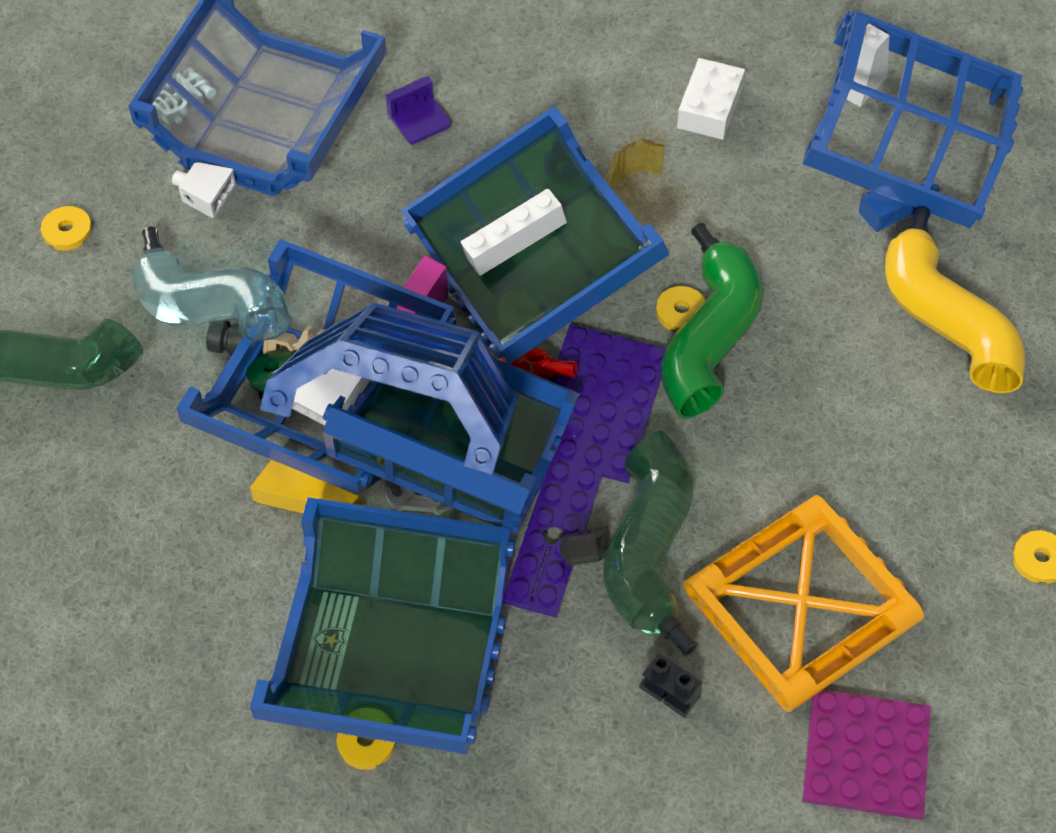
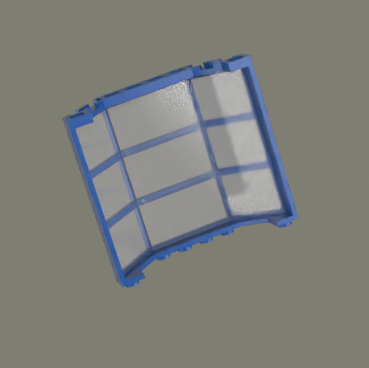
(251, 98)

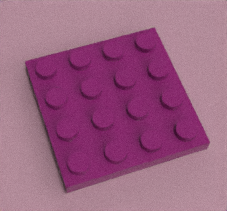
(867, 754)

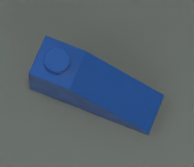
(884, 211)

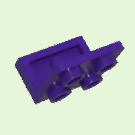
(416, 111)

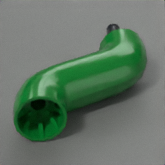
(713, 327)

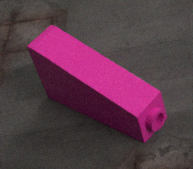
(429, 280)

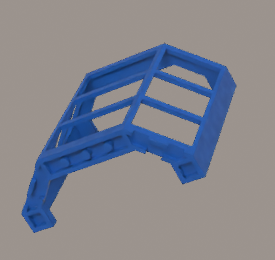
(935, 55)
(199, 411)

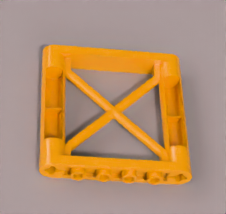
(798, 683)

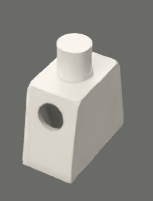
(205, 187)

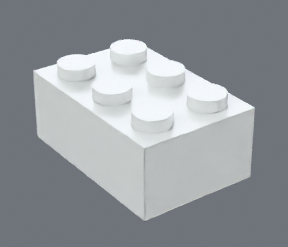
(710, 98)

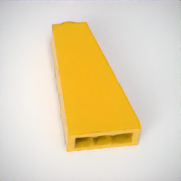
(290, 488)

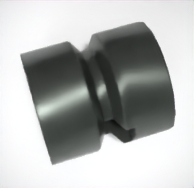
(223, 337)

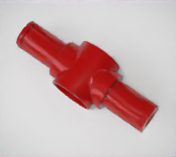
(546, 367)

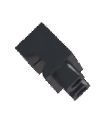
(666, 677)

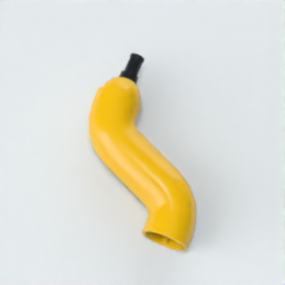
(952, 310)

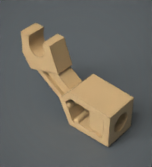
(288, 340)

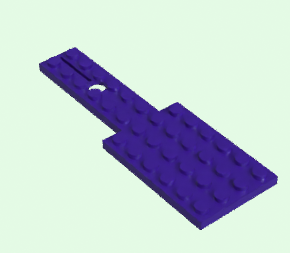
(616, 397)

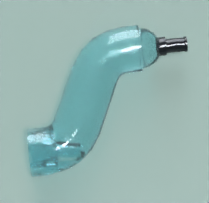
(208, 295)

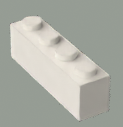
(513, 232)

